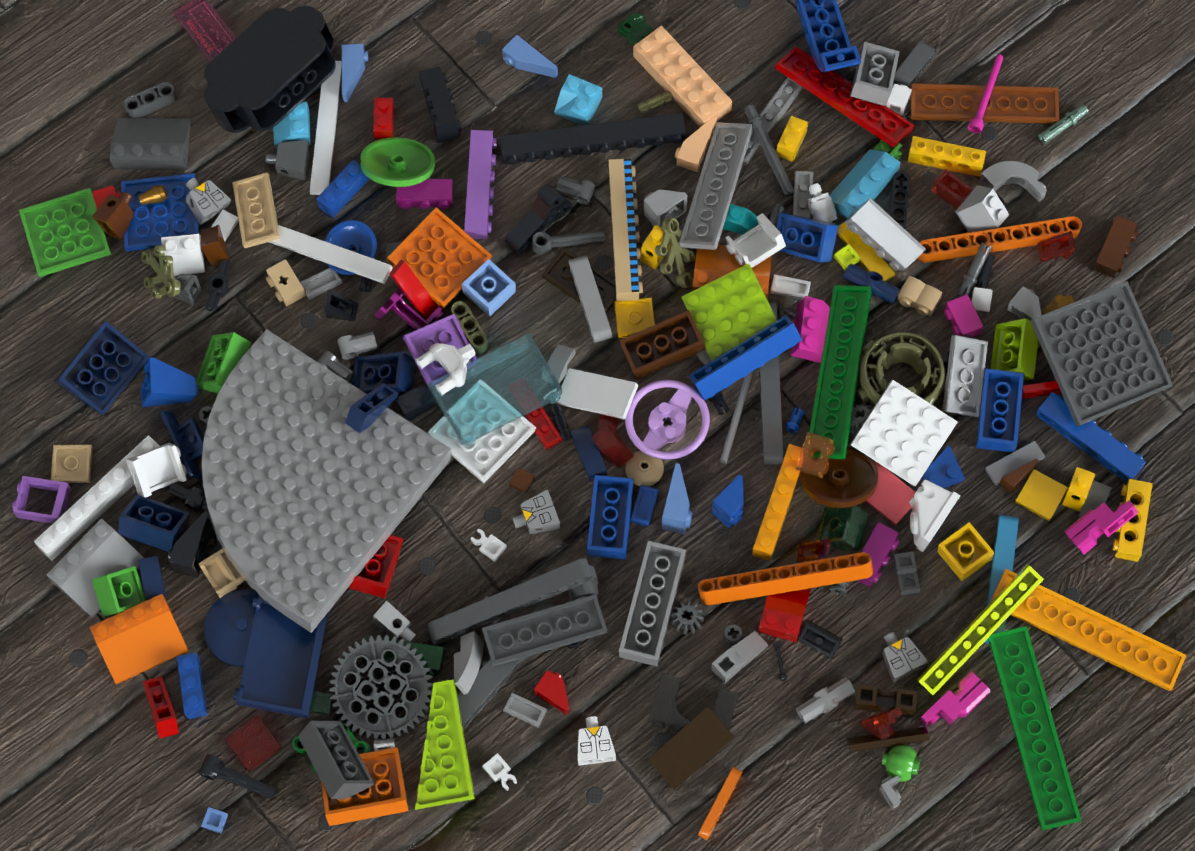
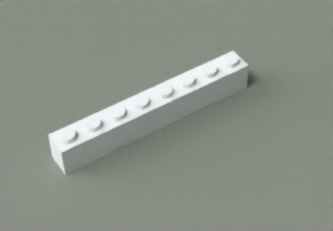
(91, 505)

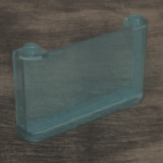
(498, 390)

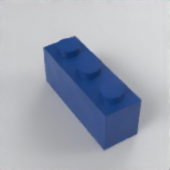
(342, 189)
(192, 685)

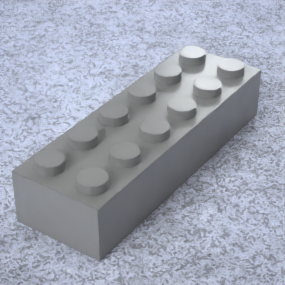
(652, 603)

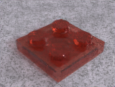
(253, 743)

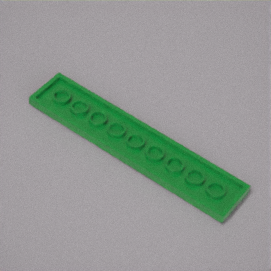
(840, 366)
(1034, 728)

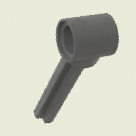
(564, 240)

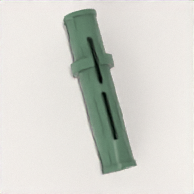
(1068, 120)

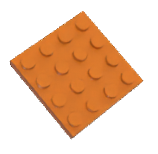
(440, 256)

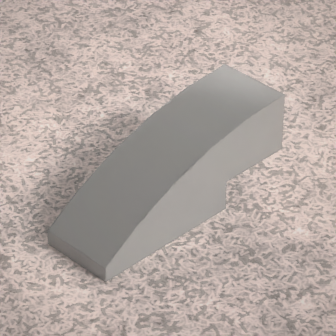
(468, 661)

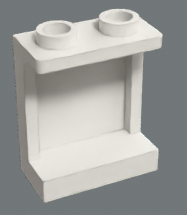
(756, 243)
(156, 469)

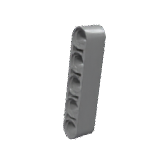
(590, 299)

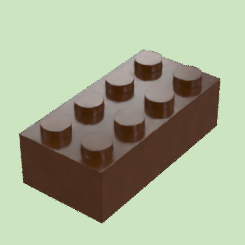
(662, 345)

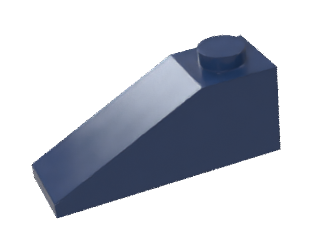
(370, 407)

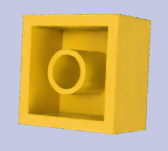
(965, 551)

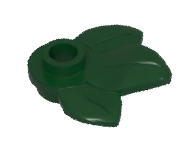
(637, 28)

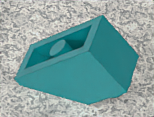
(740, 220)

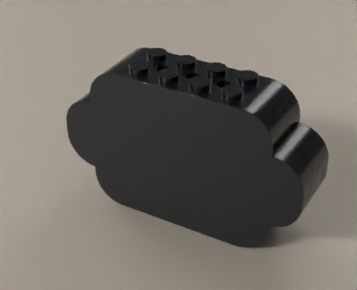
(269, 69)

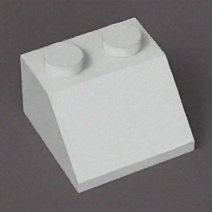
(186, 253)

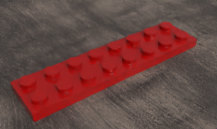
(837, 91)

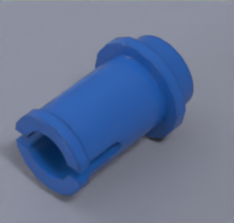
(793, 424)

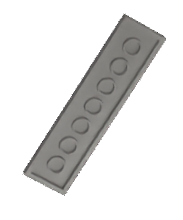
(716, 186)

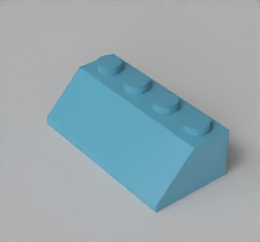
(864, 181)

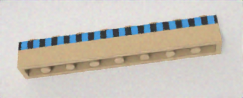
(623, 230)

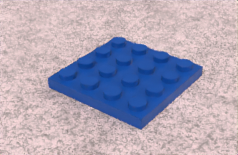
(159, 219)

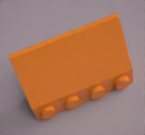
(719, 262)
(139, 639)
(383, 798)

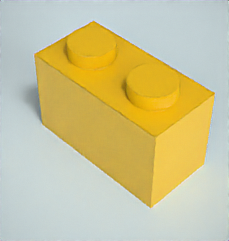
(792, 138)

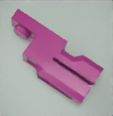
(1099, 521)
(958, 704)

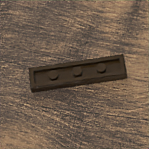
(898, 738)

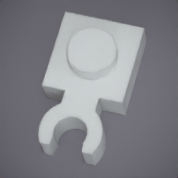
(490, 546)
(498, 769)

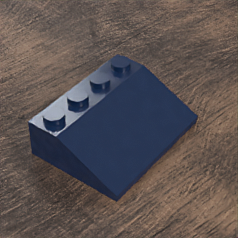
(102, 368)

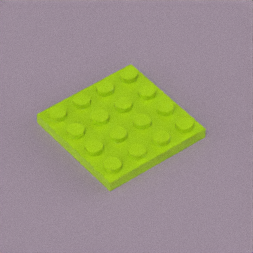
(729, 310)

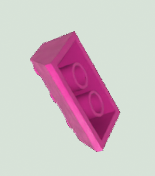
(811, 325)

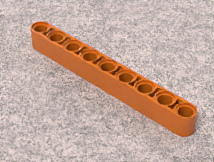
(988, 237)
(785, 578)

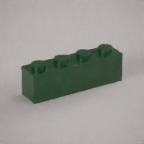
(432, 654)

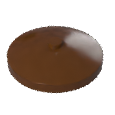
(845, 483)

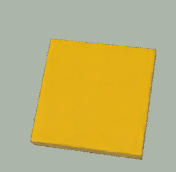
(633, 316)
(1041, 495)

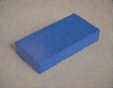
(644, 505)

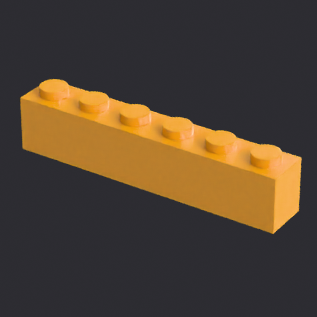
(778, 505)

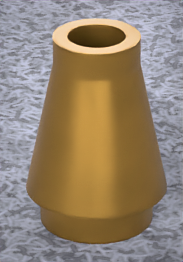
(154, 195)

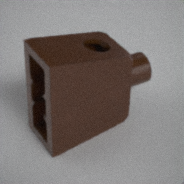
(115, 215)

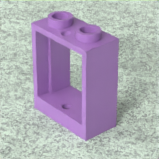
(60, 505)

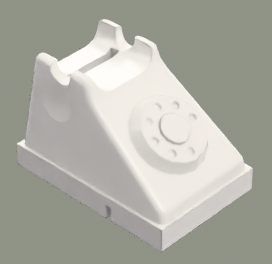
(929, 511)

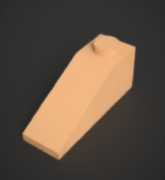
(695, 146)

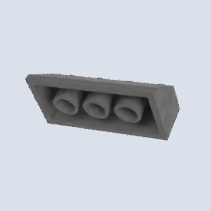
(335, 759)

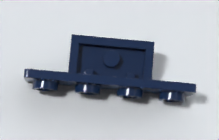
(188, 440)

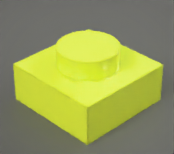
(846, 257)

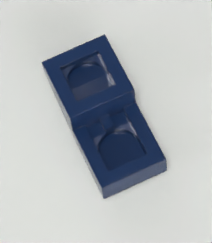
(152, 577)

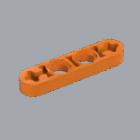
(720, 803)

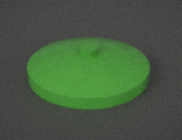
(397, 162)

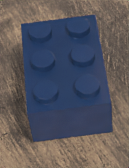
(153, 522)

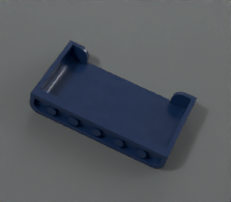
(279, 663)

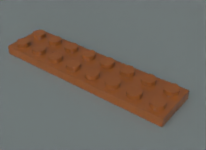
(1005, 103)

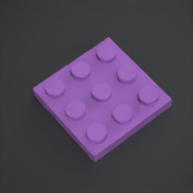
(444, 332)

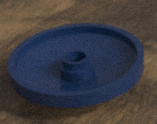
(230, 625)

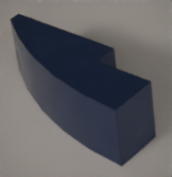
(588, 453)

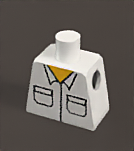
(594, 744)

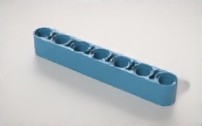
(1003, 555)

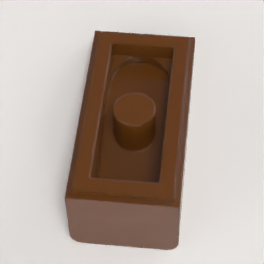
(1016, 477)

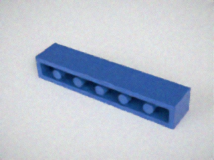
(745, 357)
(1091, 439)

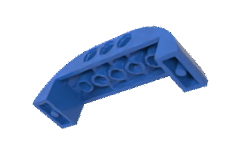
(826, 35)

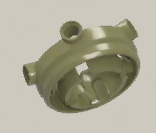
(900, 353)

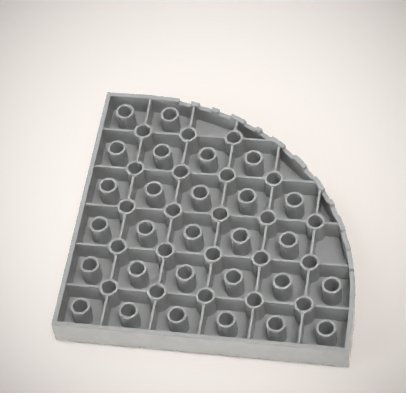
(299, 489)

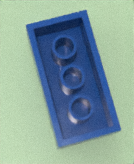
(1000, 410)
(610, 517)

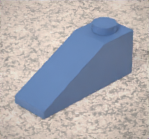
(526, 58)
(352, 67)

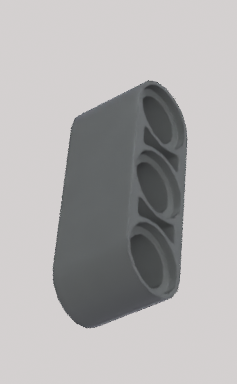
(915, 64)
(143, 107)

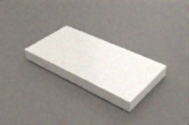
(597, 393)

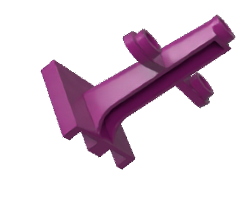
(397, 304)

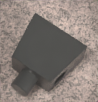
(291, 159)

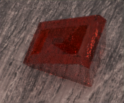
(813, 550)

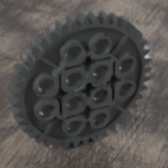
(388, 720)

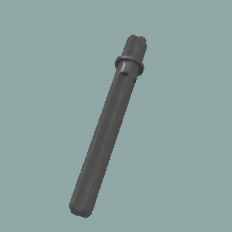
(768, 149)

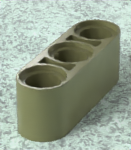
(467, 319)

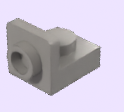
(891, 795)

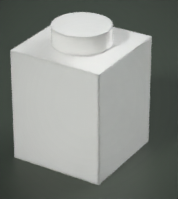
(899, 98)

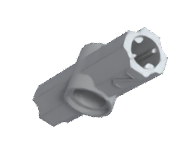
(825, 700)

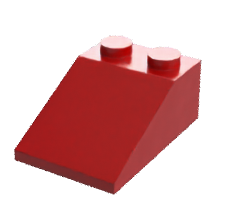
(379, 570)
(784, 614)

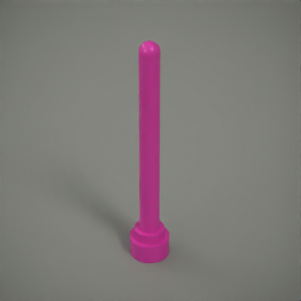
(976, 124)

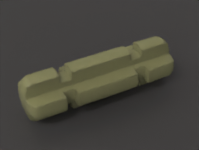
(654, 102)

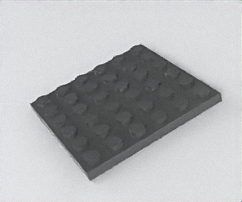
(1101, 353)

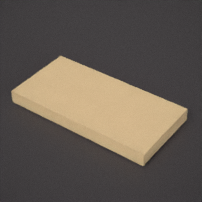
(256, 210)

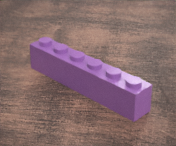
(479, 184)

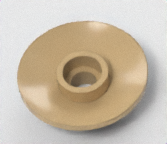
(647, 476)

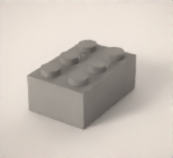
(875, 74)

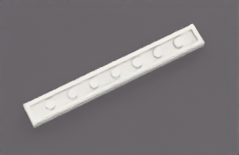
(326, 132)
(333, 255)

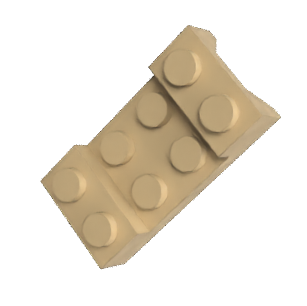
(221, 573)

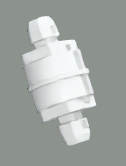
(821, 205)

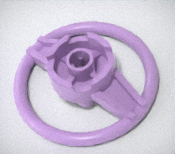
(673, 412)

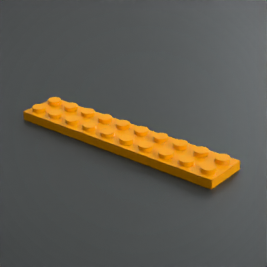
(1097, 634)

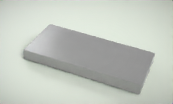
(965, 376)

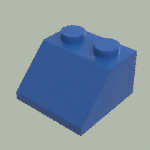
(729, 503)

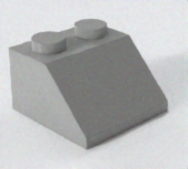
(664, 204)
(982, 210)

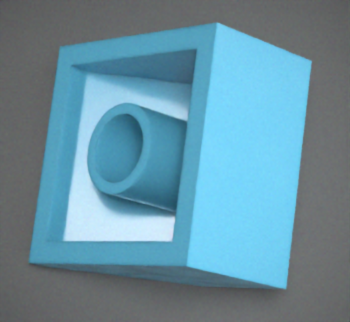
(294, 126)

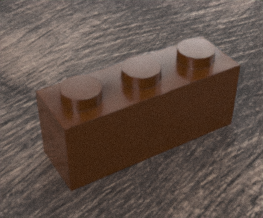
(1116, 247)

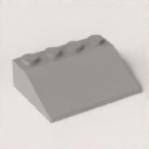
(95, 555)

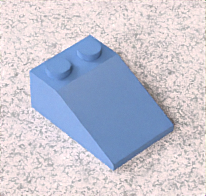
(676, 511)

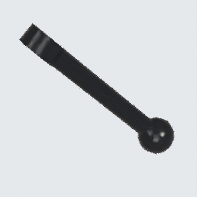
(777, 645)

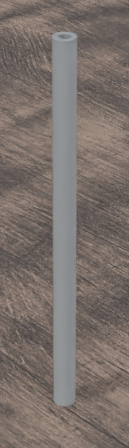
(736, 417)

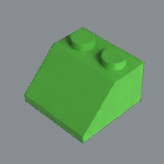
(118, 591)

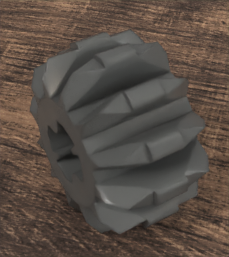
(859, 416)
(690, 611)

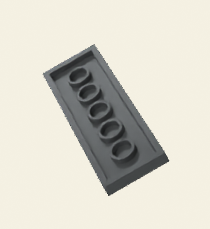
(544, 630)

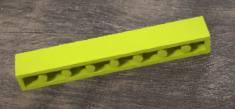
(980, 629)

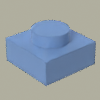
(214, 820)

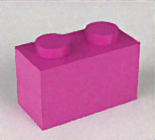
(963, 317)

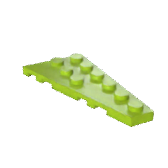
(445, 763)

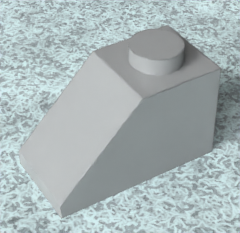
(1025, 304)

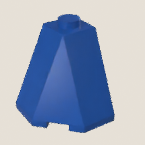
(166, 385)

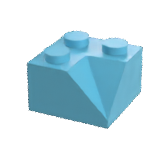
(578, 100)

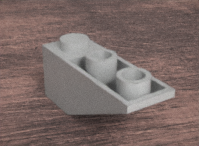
(738, 656)

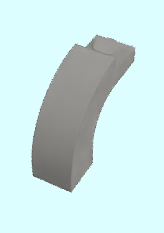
(1014, 173)

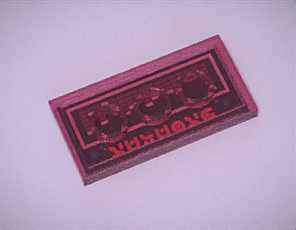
(205, 27)

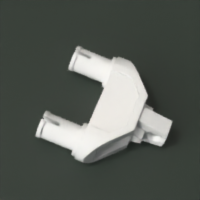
(452, 360)

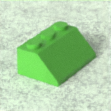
(220, 360)

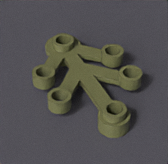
(671, 230)
(172, 286)

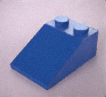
(807, 237)

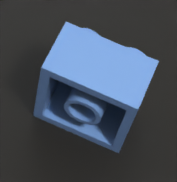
(488, 287)

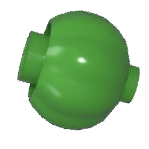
(902, 762)

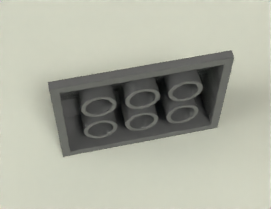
(150, 143)

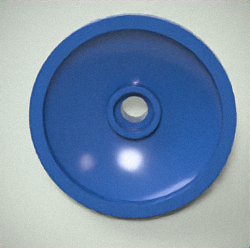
(352, 236)

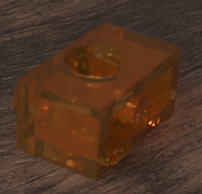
(812, 444)

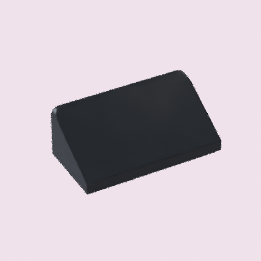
(820, 639)

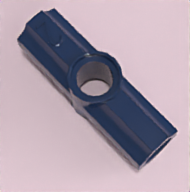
(878, 286)

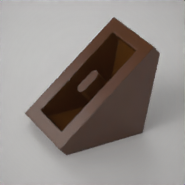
(214, 245)

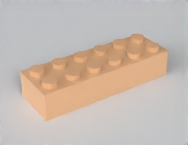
(681, 77)

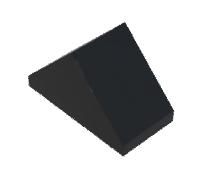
(340, 307)

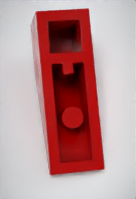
(160, 707)

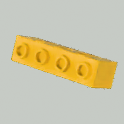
(946, 156)
(1133, 549)

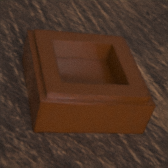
(522, 480)

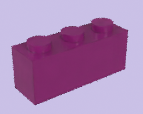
(426, 194)
(879, 547)

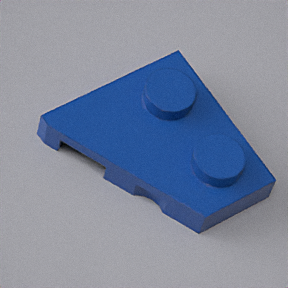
(944, 470)

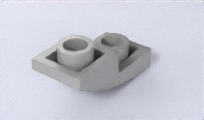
(559, 360)

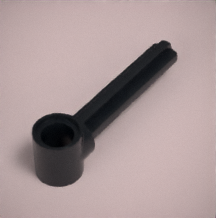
(213, 768)

